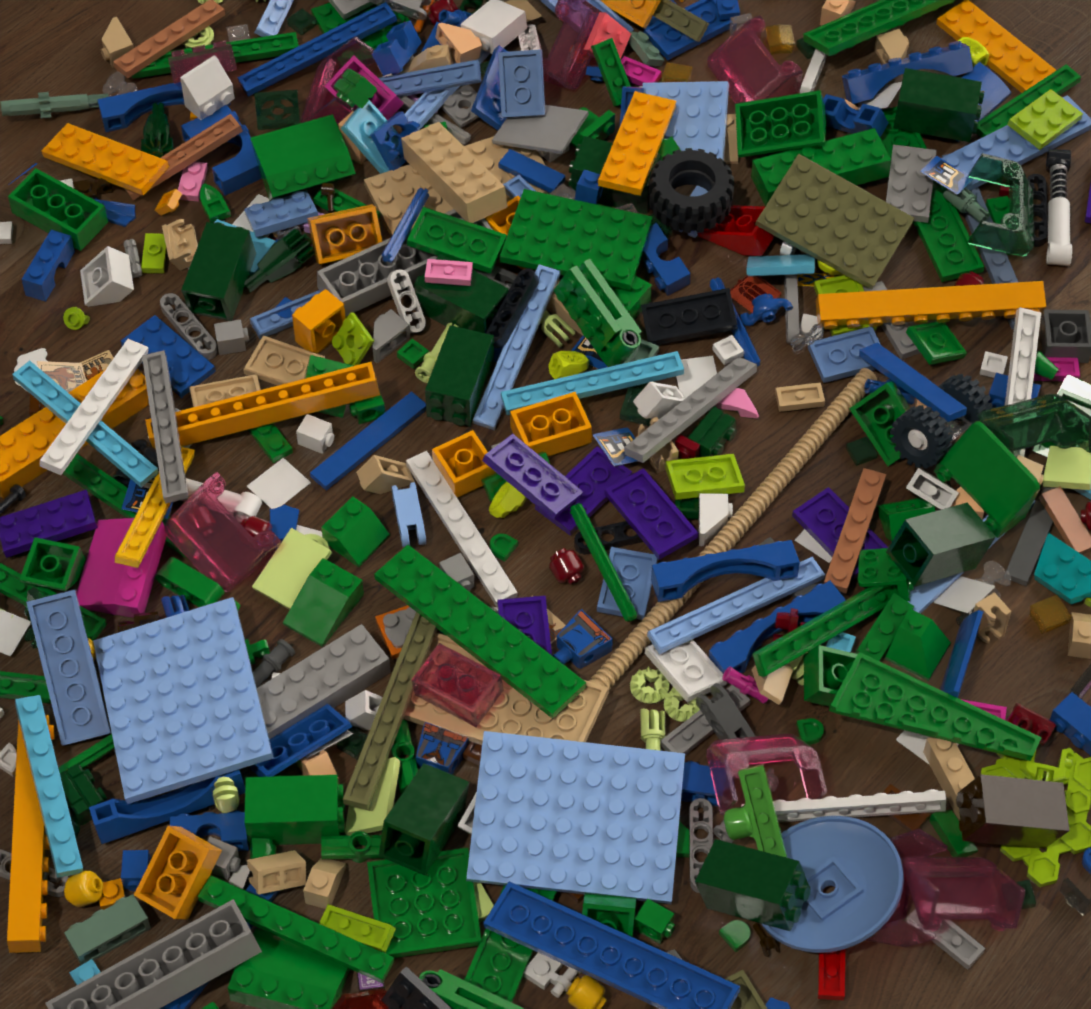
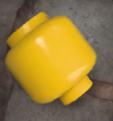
(83, 889)
(586, 993)

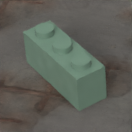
(107, 929)

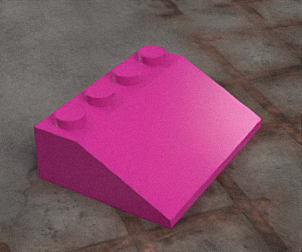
(115, 586)

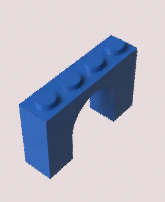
(237, 171)

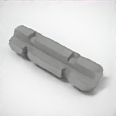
(131, 250)

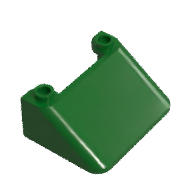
(990, 477)

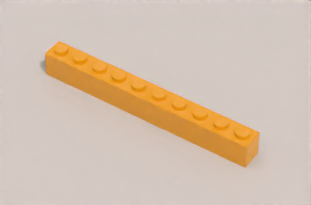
(928, 304)
(274, 404)
(27, 860)

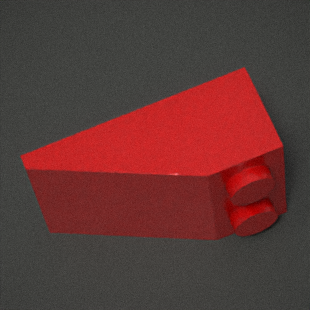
(740, 232)

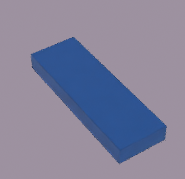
(531, 171)

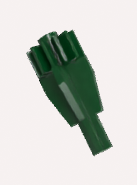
(156, 133)
(282, 259)

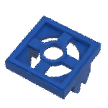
(386, 148)

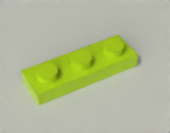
(358, 927)

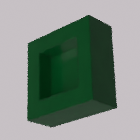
(688, 507)

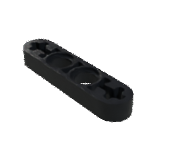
(1040, 209)
(524, 285)
(616, 530)

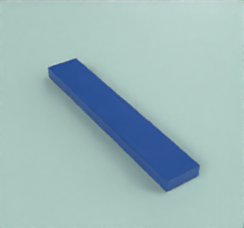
(912, 382)
(368, 441)

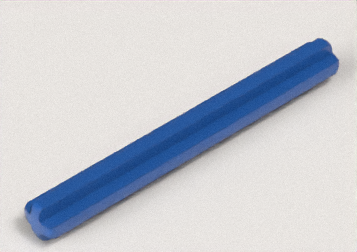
(405, 225)
(741, 334)

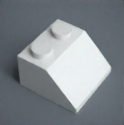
(206, 88)
(107, 278)

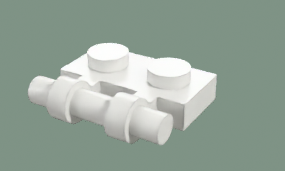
(544, 970)

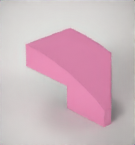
(738, 401)

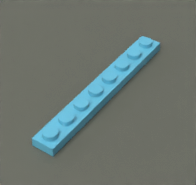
(596, 381)
(101, 438)
(48, 786)

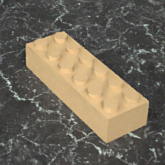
(454, 173)

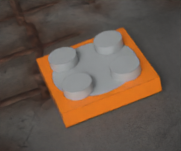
(395, 627)

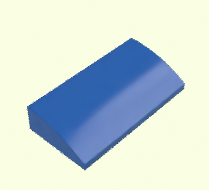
(994, 88)
(961, 654)
(302, 739)

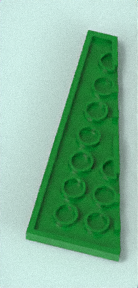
(903, 702)

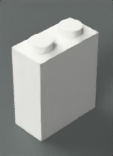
(496, 24)

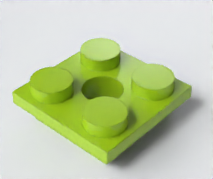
(352, 340)

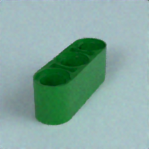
(187, 581)

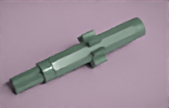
(46, 105)

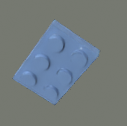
(521, 83)
(280, 213)
(839, 355)
(635, 574)

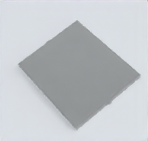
(544, 132)

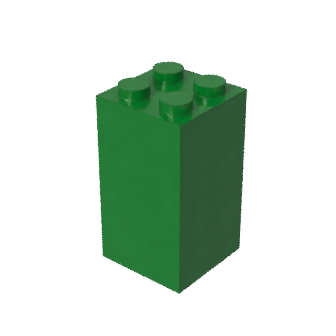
(294, 808)

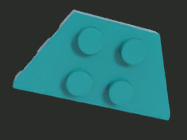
(1064, 571)

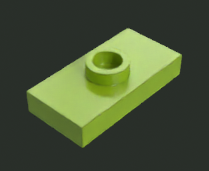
(154, 253)

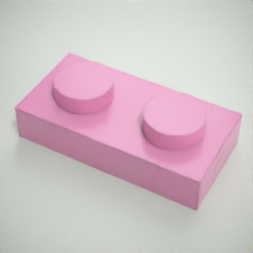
(192, 180)
(448, 272)

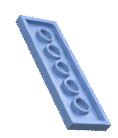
(68, 667)

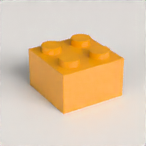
(318, 321)
(462, 463)

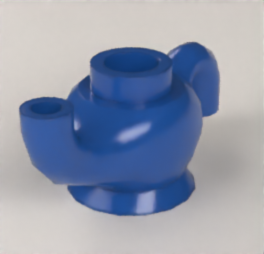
(765, 309)

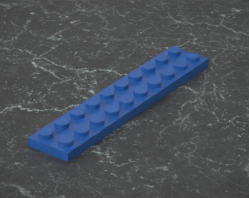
(606, 953)

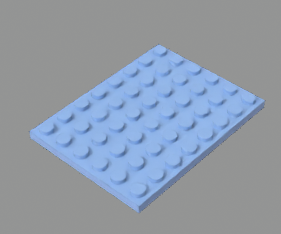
(181, 700)
(576, 817)

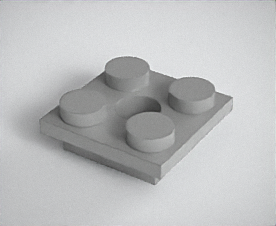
(452, 106)

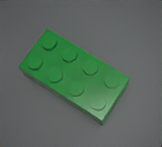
(58, 207)

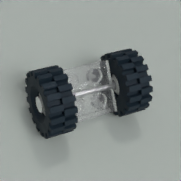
(925, 435)

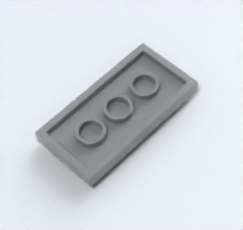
(907, 186)

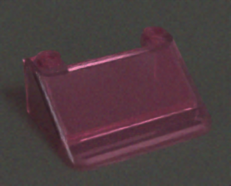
(751, 68)
(216, 539)
(962, 891)

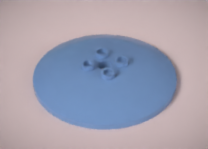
(865, 878)

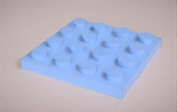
(698, 115)

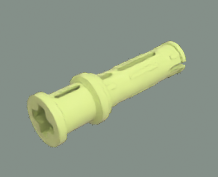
(424, 372)

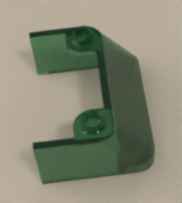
(1016, 229)
(1039, 422)

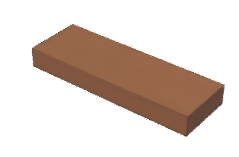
(1066, 520)

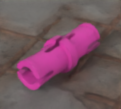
(744, 683)

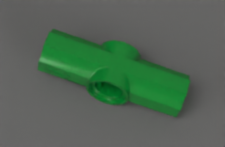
(403, 746)
(343, 847)

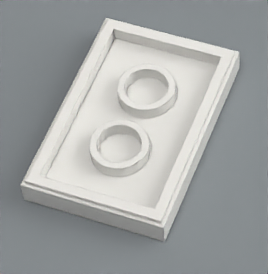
(687, 669)

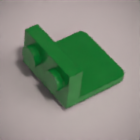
(595, 127)
(879, 570)

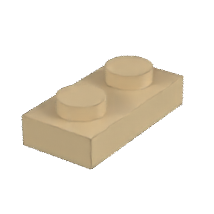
(800, 397)

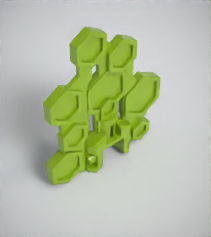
(1071, 770)

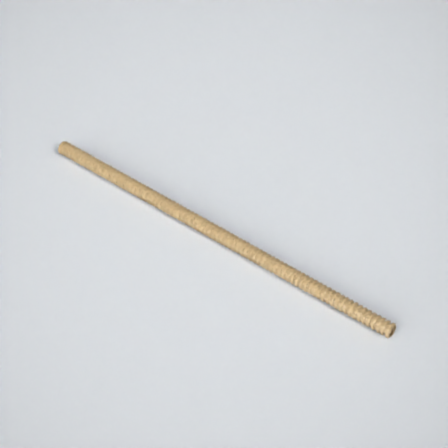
(740, 523)

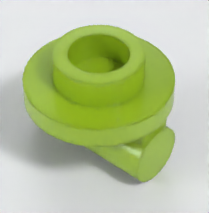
(75, 318)

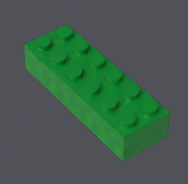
(853, 157)

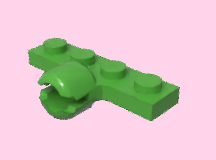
(758, 814)

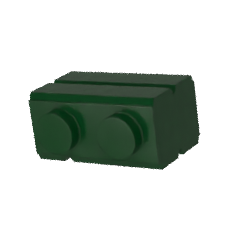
(714, 432)
(81, 792)

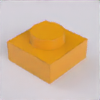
(168, 202)
(112, 891)

